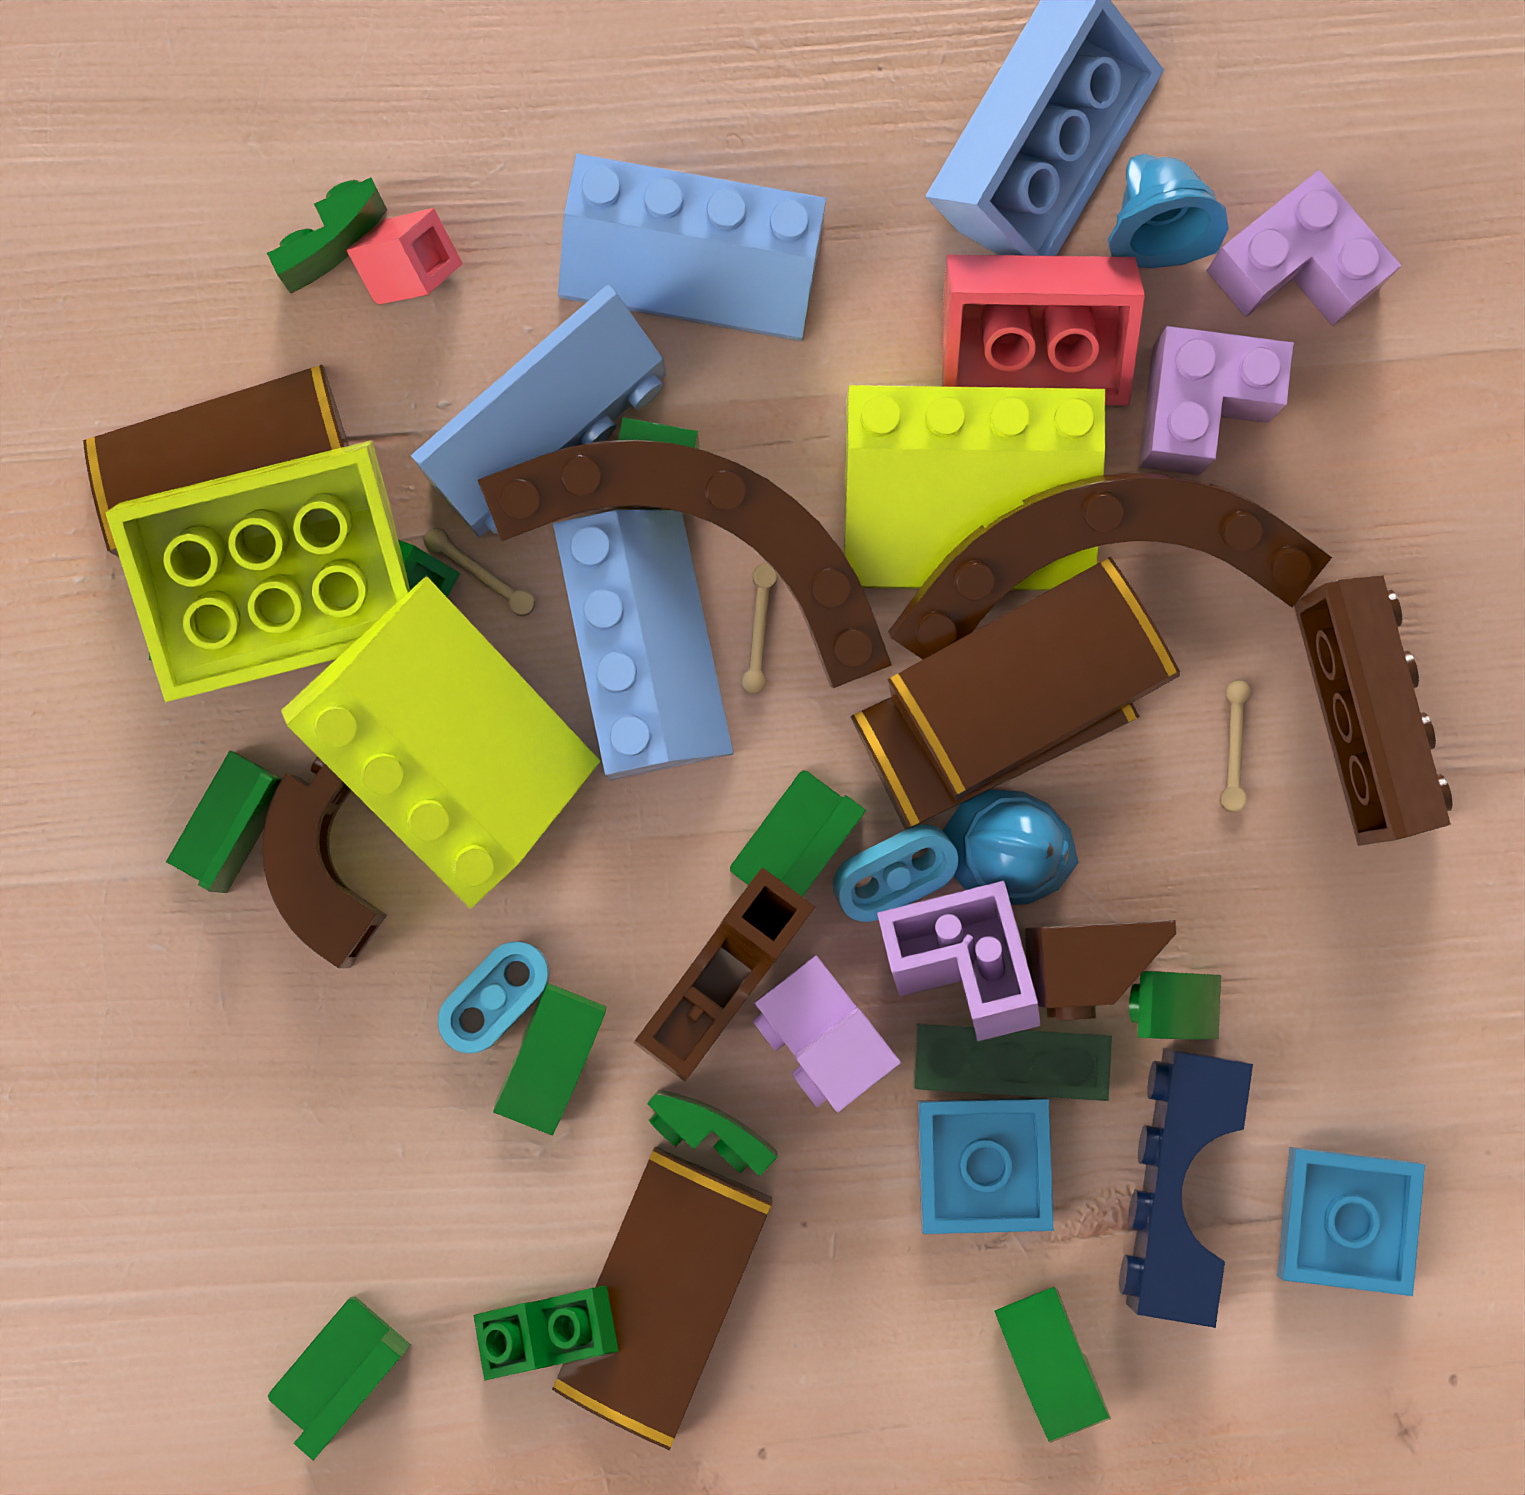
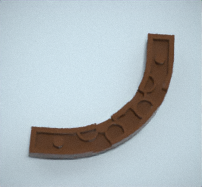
(720, 493)
(1097, 514)

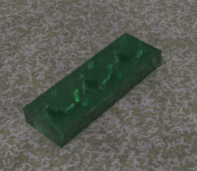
(1013, 1063)

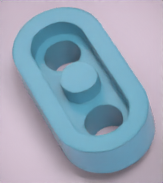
(895, 875)
(494, 996)

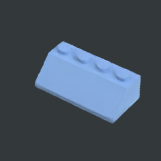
(1046, 128)
(691, 246)
(548, 401)
(642, 640)

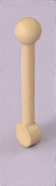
(765, 579)
(520, 601)
(1233, 797)

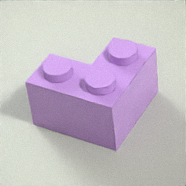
(1309, 240)
(1203, 378)
(967, 940)
(826, 1033)

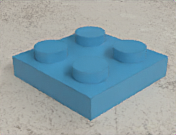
(985, 1165)
(1351, 1221)

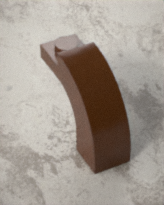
(302, 873)
(724, 974)

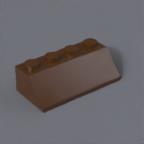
(1373, 710)

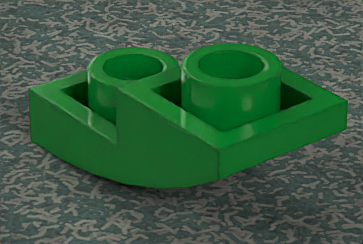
(347, 215)
(1176, 1005)
(550, 1059)
(692, 1120)
(545, 1333)
(1052, 1364)

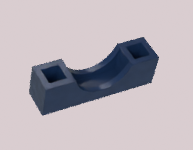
(1194, 1104)

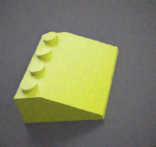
(948, 459)
(260, 568)
(443, 741)

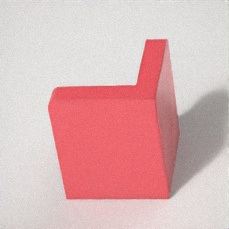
(404, 256)

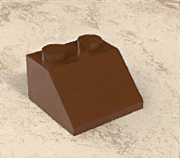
(1091, 963)

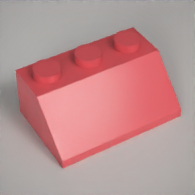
(1042, 322)

